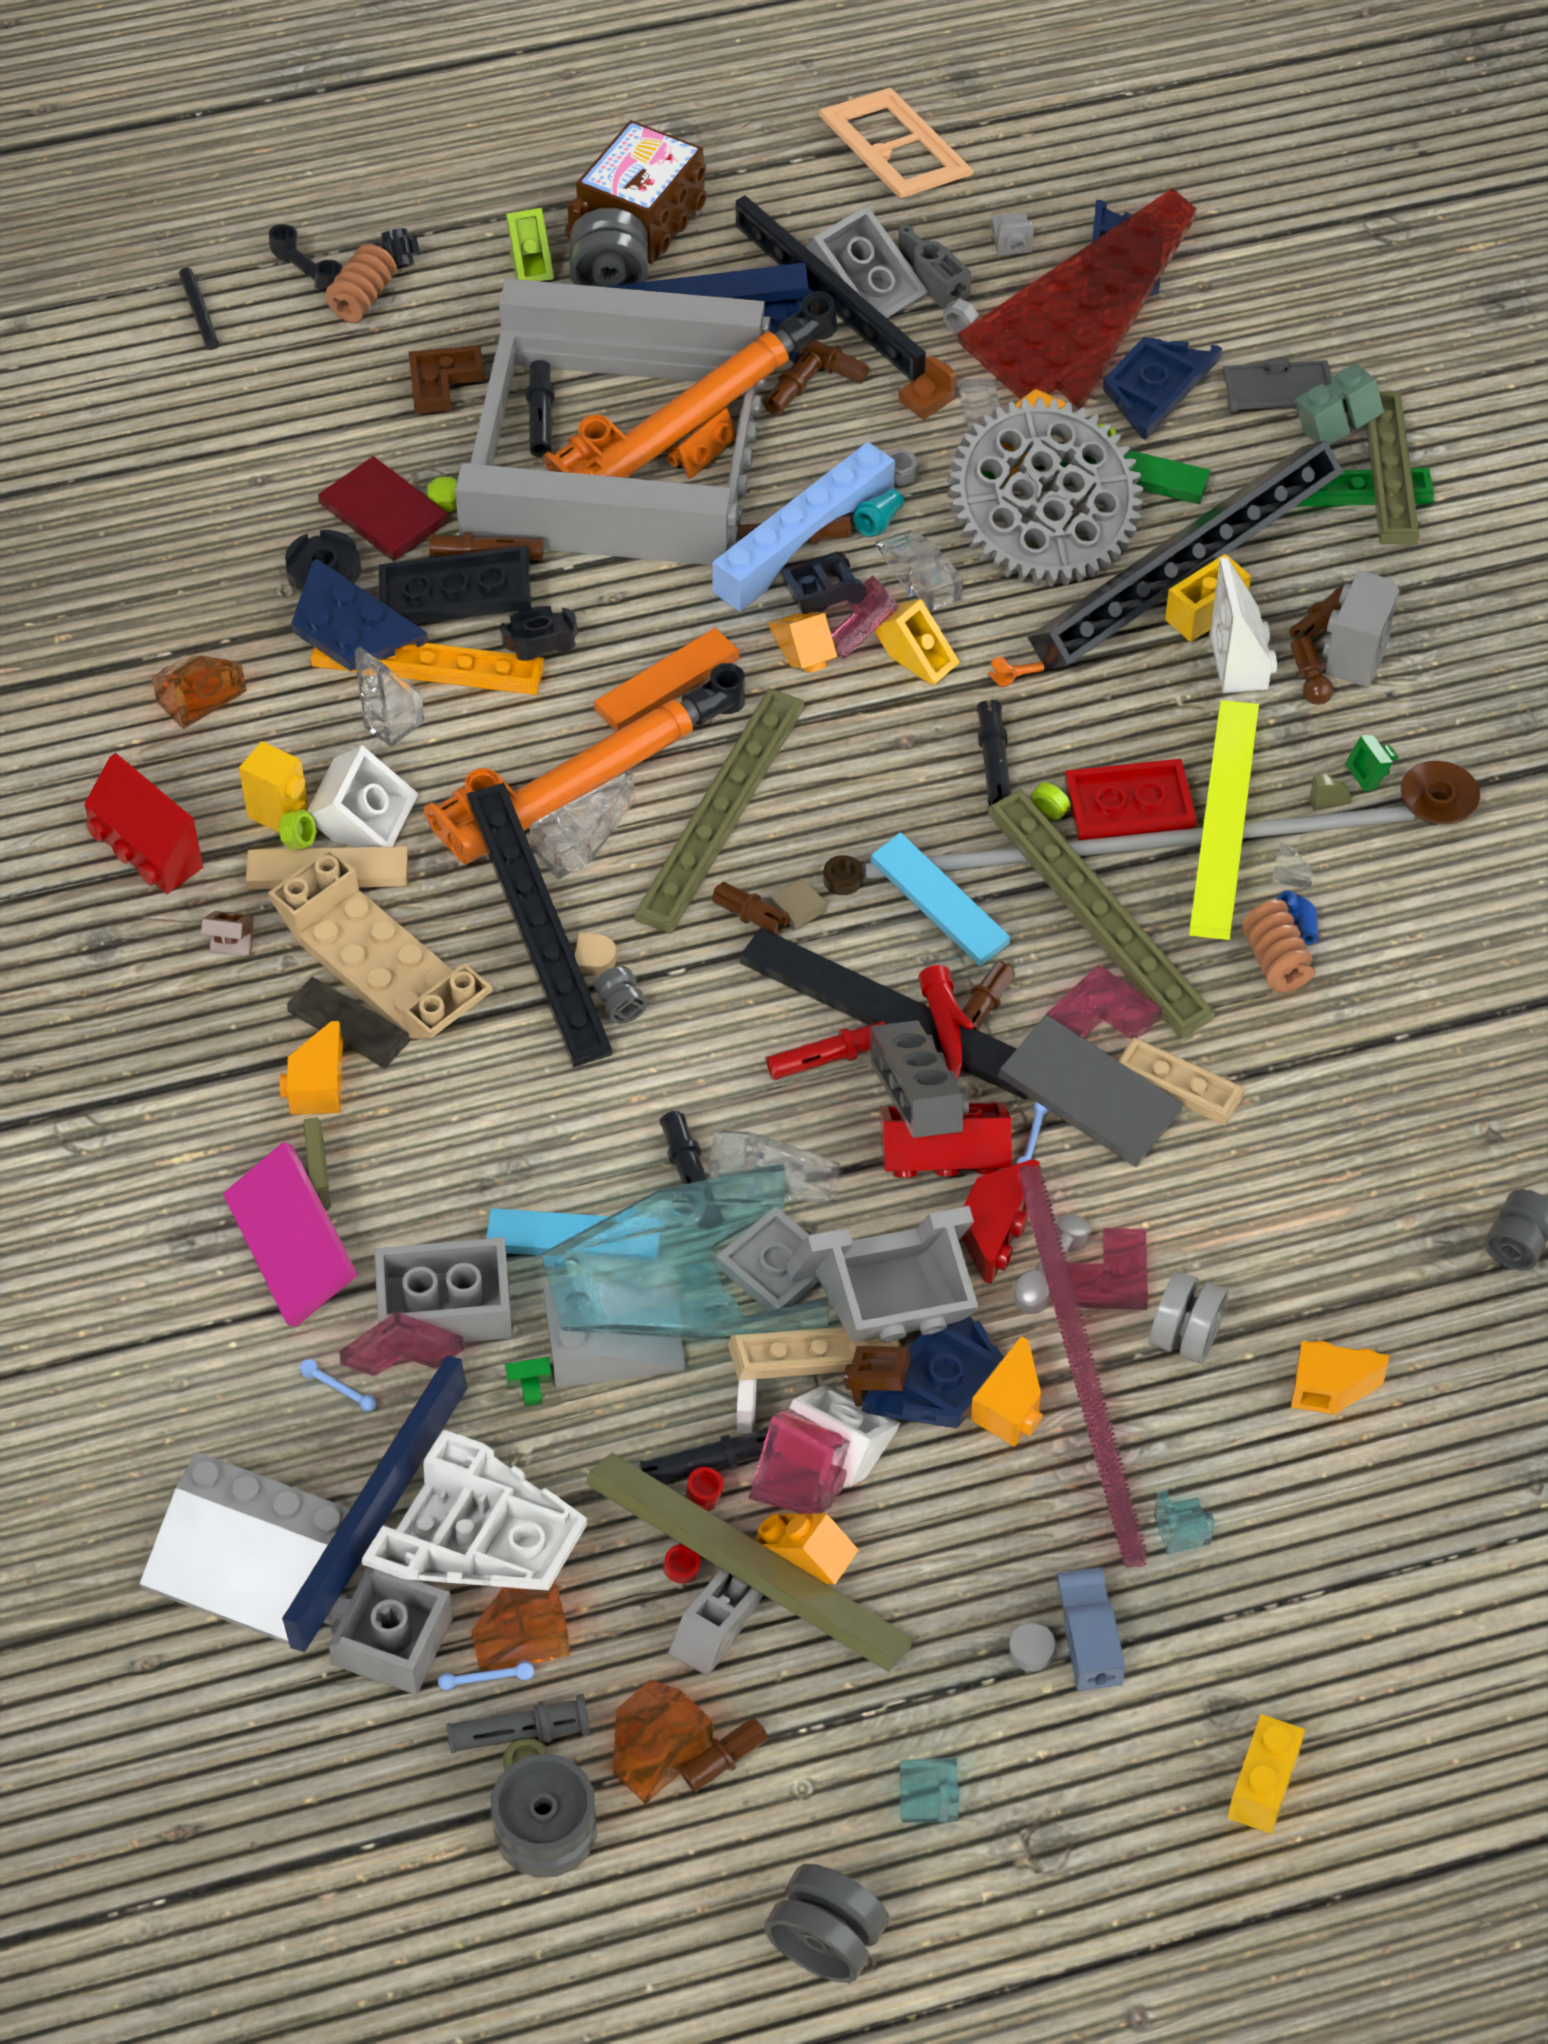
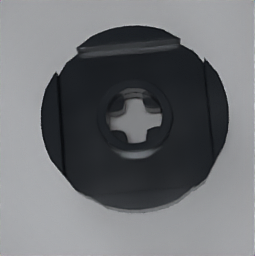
(330, 546)
(539, 632)

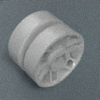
(1189, 1317)

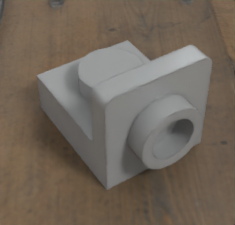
(1012, 234)

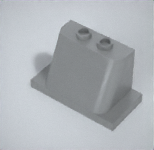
(893, 1279)

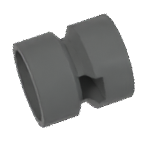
(1520, 1231)

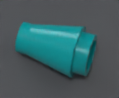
(876, 513)

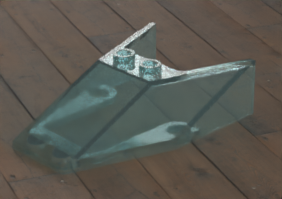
(656, 1269)

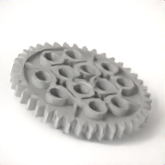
(1060, 551)

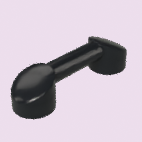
(284, 246)

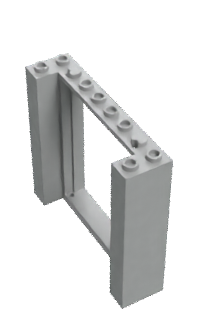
(618, 335)

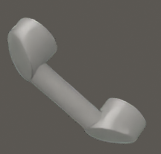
(1032, 1288)

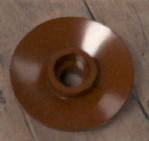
(1440, 792)

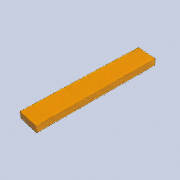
(457, 667)

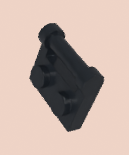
(814, 590)

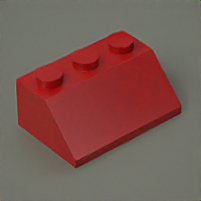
(143, 826)
(981, 1145)

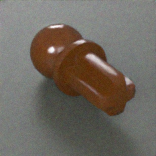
(1317, 687)

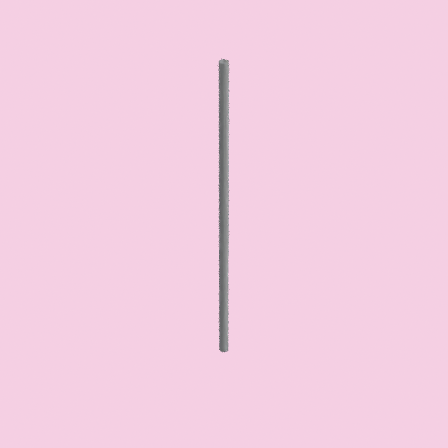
(1172, 838)

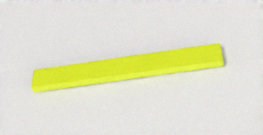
(1224, 820)

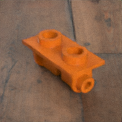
(704, 443)

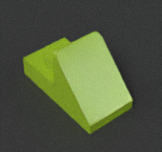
(529, 245)

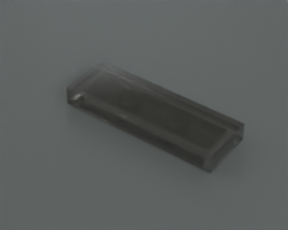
(360, 1027)

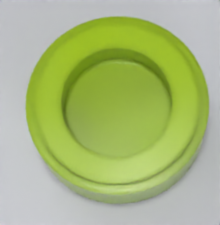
(1050, 800)

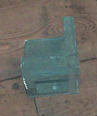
(1182, 1523)
(929, 1790)

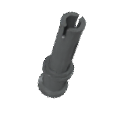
(542, 1722)

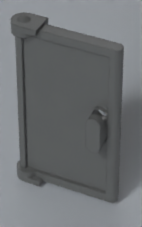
(1272, 383)

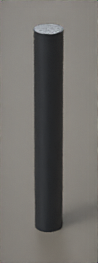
(198, 308)

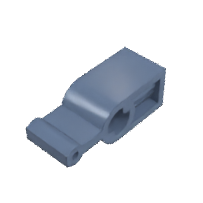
(1090, 1629)

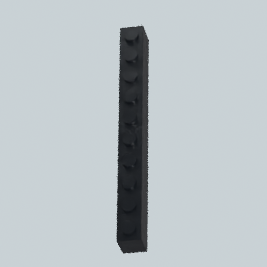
(1184, 554)

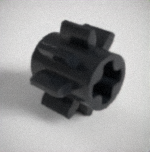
(400, 246)

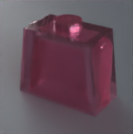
(800, 1465)

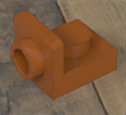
(930, 390)

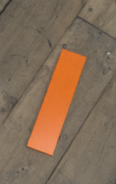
(665, 679)

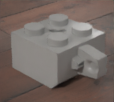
(1360, 628)
(389, 1629)

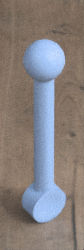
(1040, 1111)
(309, 1370)
(524, 1670)

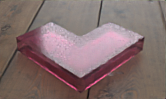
(865, 618)
(1105, 998)
(1121, 1277)
(398, 1338)

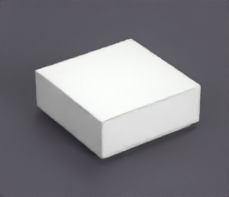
(746, 1406)

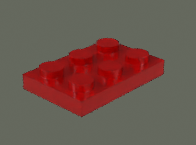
(1130, 799)

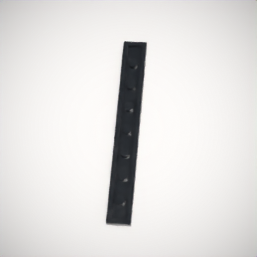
(848, 304)
(539, 925)
(867, 1000)

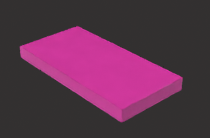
(290, 1234)

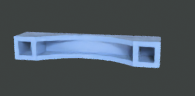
(754, 561)

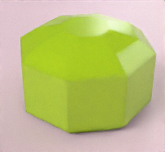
(443, 493)
(297, 829)

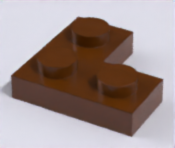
(438, 368)

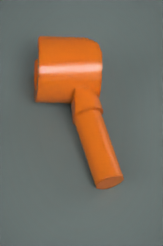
(1006, 674)

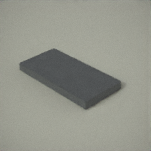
(1090, 1090)

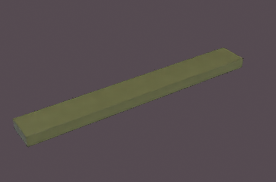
(719, 811)
(1101, 913)
(750, 1561)

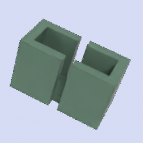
(1324, 407)

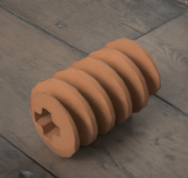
(360, 282)
(1278, 946)

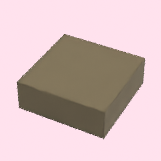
(800, 902)

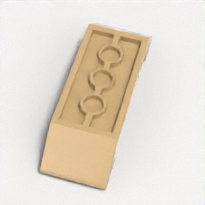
(372, 950)

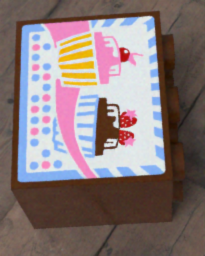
(651, 178)

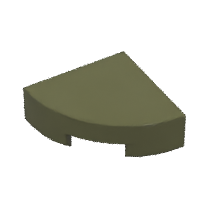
(1328, 792)

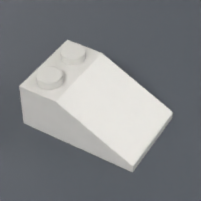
(1239, 635)

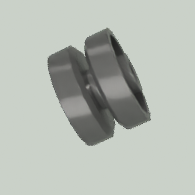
(608, 249)
(544, 1815)
(826, 1923)

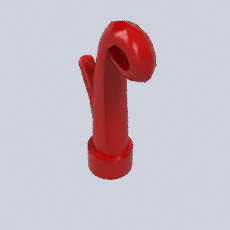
(937, 987)

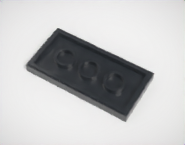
(458, 585)

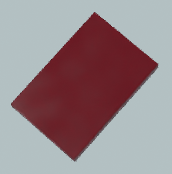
(383, 508)

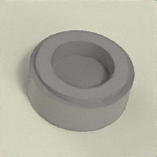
(1032, 1647)

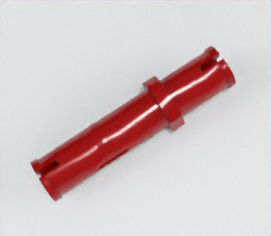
(812, 1055)

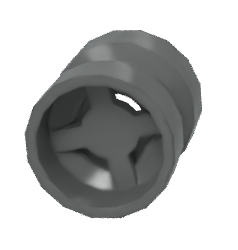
(622, 999)

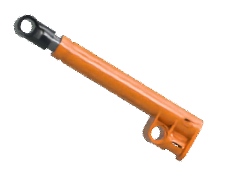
(606, 451)
(592, 767)

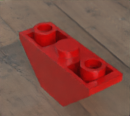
(998, 1217)

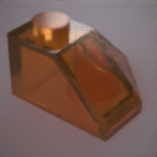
(197, 687)
(521, 1627)
(657, 1735)

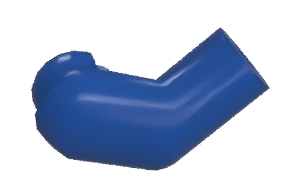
(1303, 914)

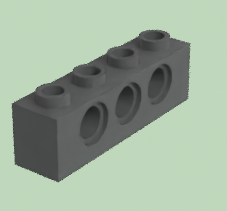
(917, 1079)

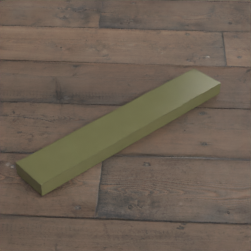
(1392, 474)

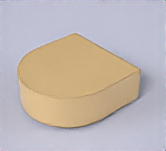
(595, 953)

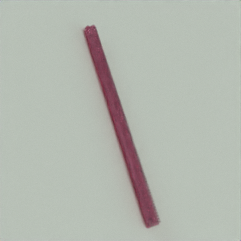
(1082, 1368)

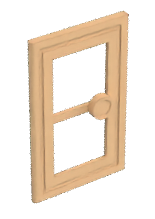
(877, 155)

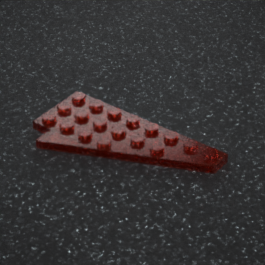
(1077, 314)

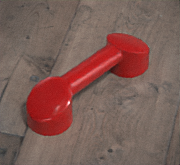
(705, 1490)

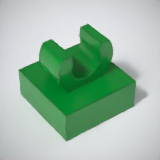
(1370, 762)
(528, 1376)

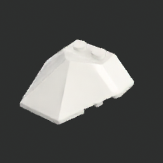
(478, 1524)

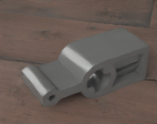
(935, 267)

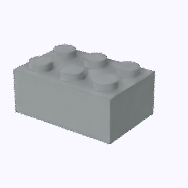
(448, 1286)

